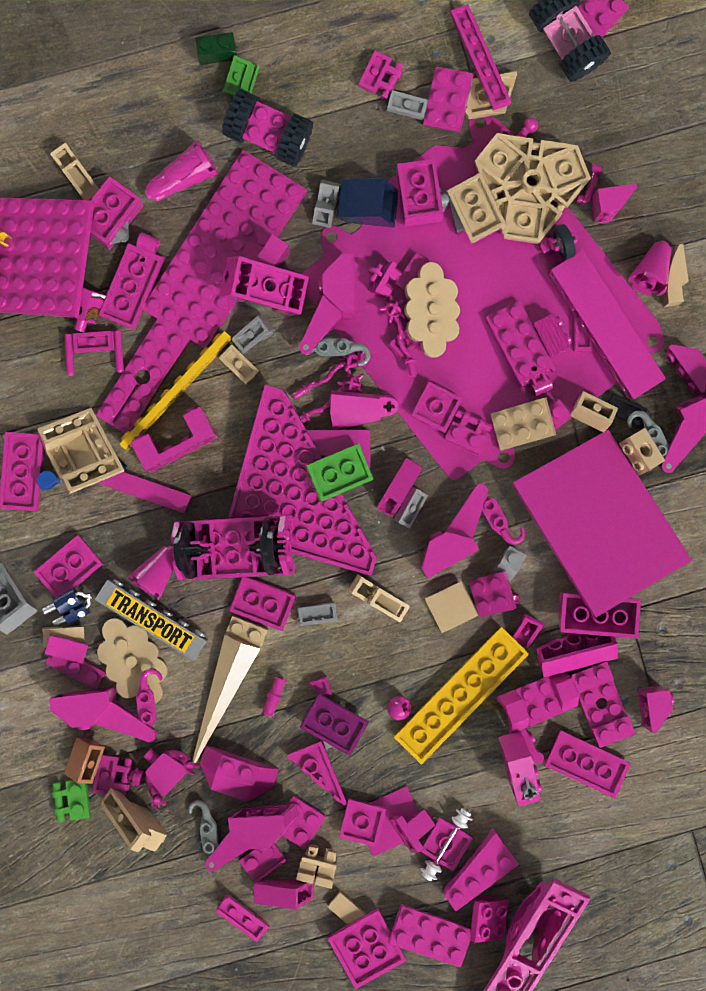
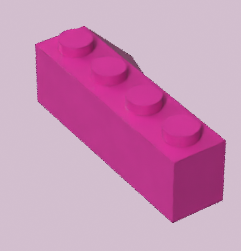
(575, 652)

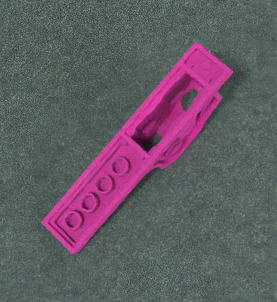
(554, 925)

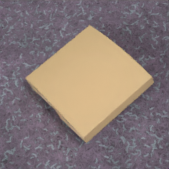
(451, 606)

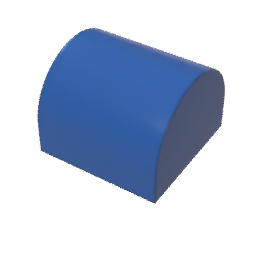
(47, 480)

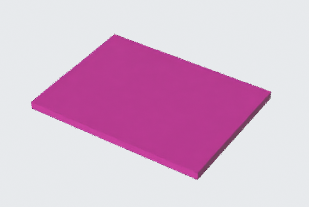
(601, 523)

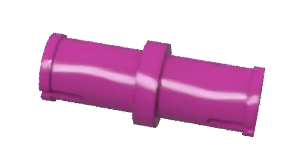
(273, 696)

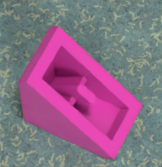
(527, 630)

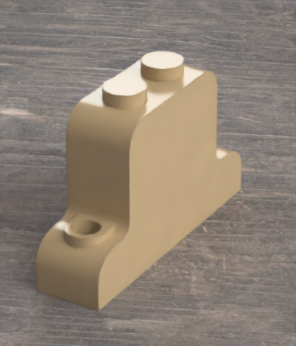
(134, 823)

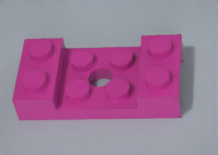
(611, 721)

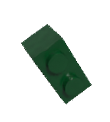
(216, 48)

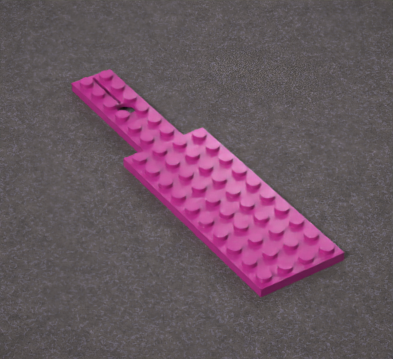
(186, 300)

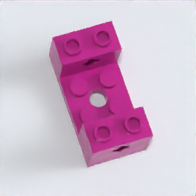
(246, 281)
(151, 454)

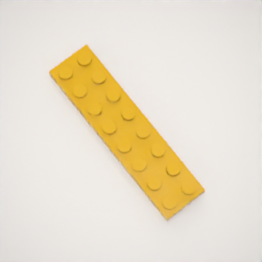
(461, 695)

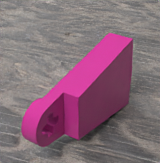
(355, 408)

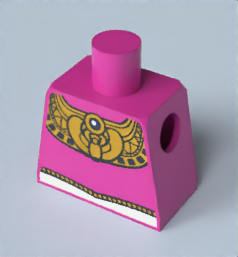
(89, 308)

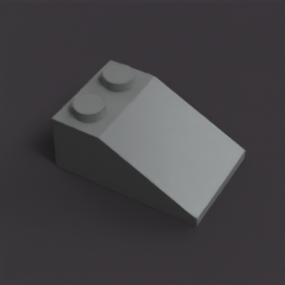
(14, 602)

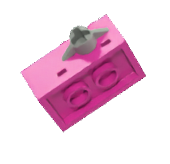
(420, 193)
(113, 212)
(520, 769)

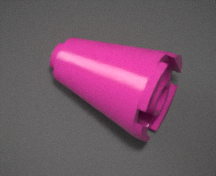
(653, 270)
(154, 572)

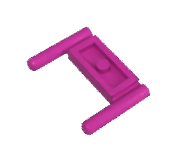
(93, 342)

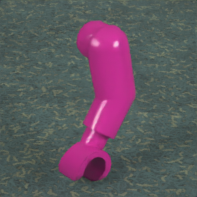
(591, 186)

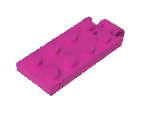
(133, 282)
(522, 347)

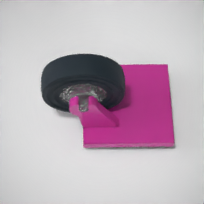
(561, 237)

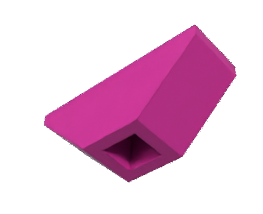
(689, 365)

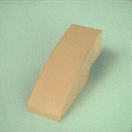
(75, 172)
(677, 278)
(378, 598)

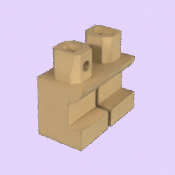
(325, 864)

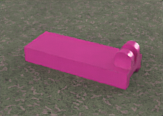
(242, 917)

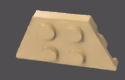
(478, 104)

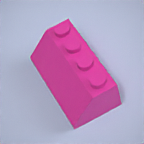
(616, 622)

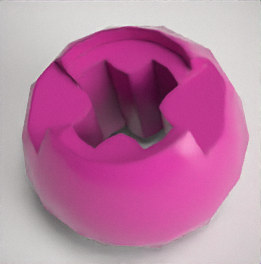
(399, 708)

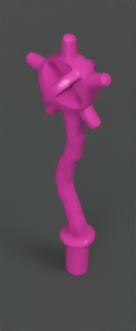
(393, 310)
(348, 361)
(350, 384)

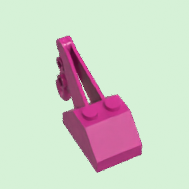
(457, 540)
(100, 707)

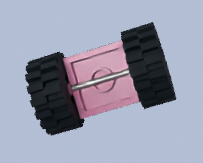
(570, 36)

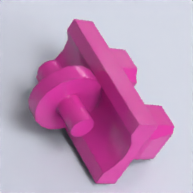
(388, 271)

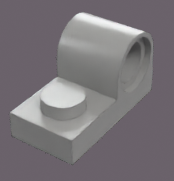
(251, 334)

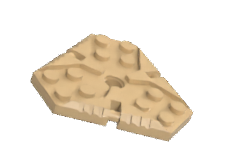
(527, 208)

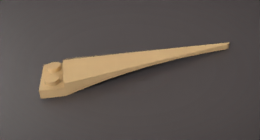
(238, 651)

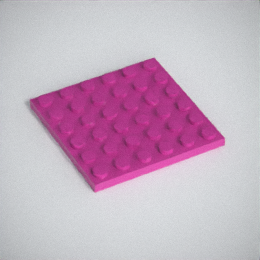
(45, 257)

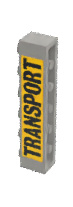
(151, 619)

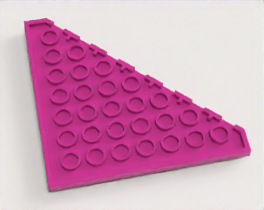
(278, 484)

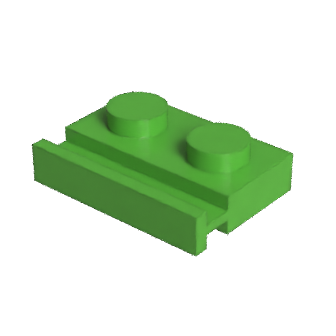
(240, 76)

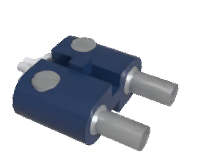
(70, 606)

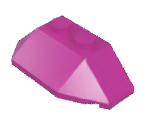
(236, 774)

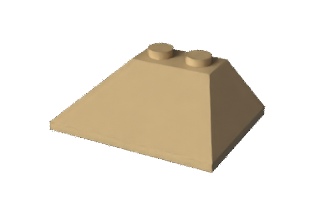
(79, 451)

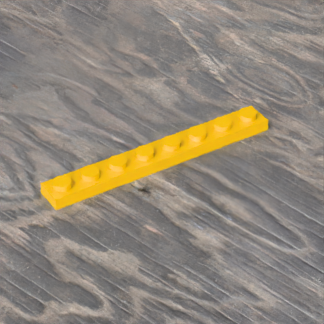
(180, 384)

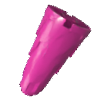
(188, 169)

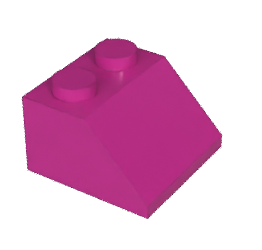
(608, 202)
(655, 706)

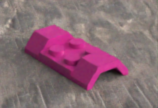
(539, 701)

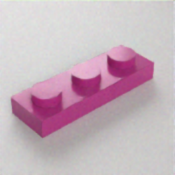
(85, 673)

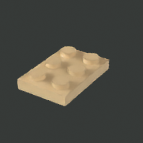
(476, 207)
(523, 424)

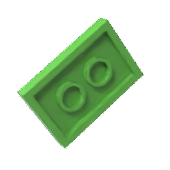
(339, 472)

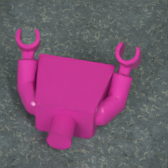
(166, 772)

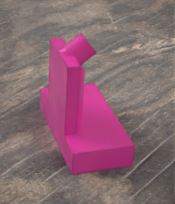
(413, 830)

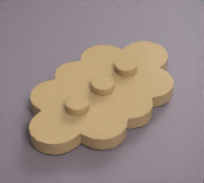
(432, 310)
(129, 654)

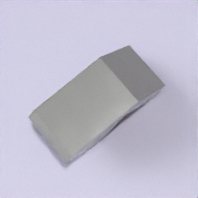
(326, 203)

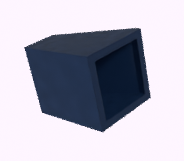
(368, 202)

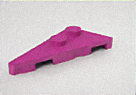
(316, 763)

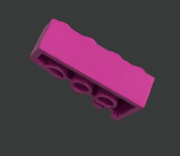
(480, 871)

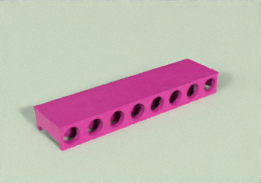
(606, 325)

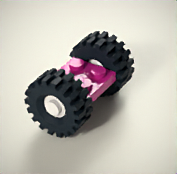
(267, 127)

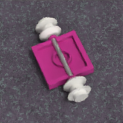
(446, 844)

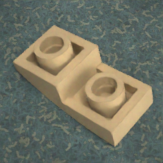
(71, 632)

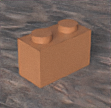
(84, 760)

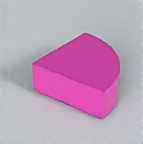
(321, 686)

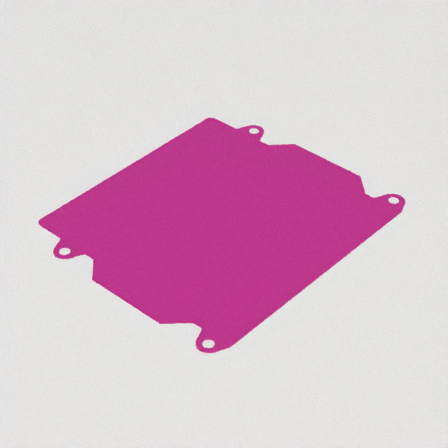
(488, 278)

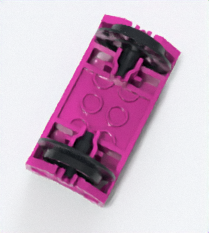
(233, 548)

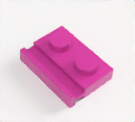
(261, 863)

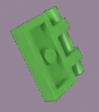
(77, 797)

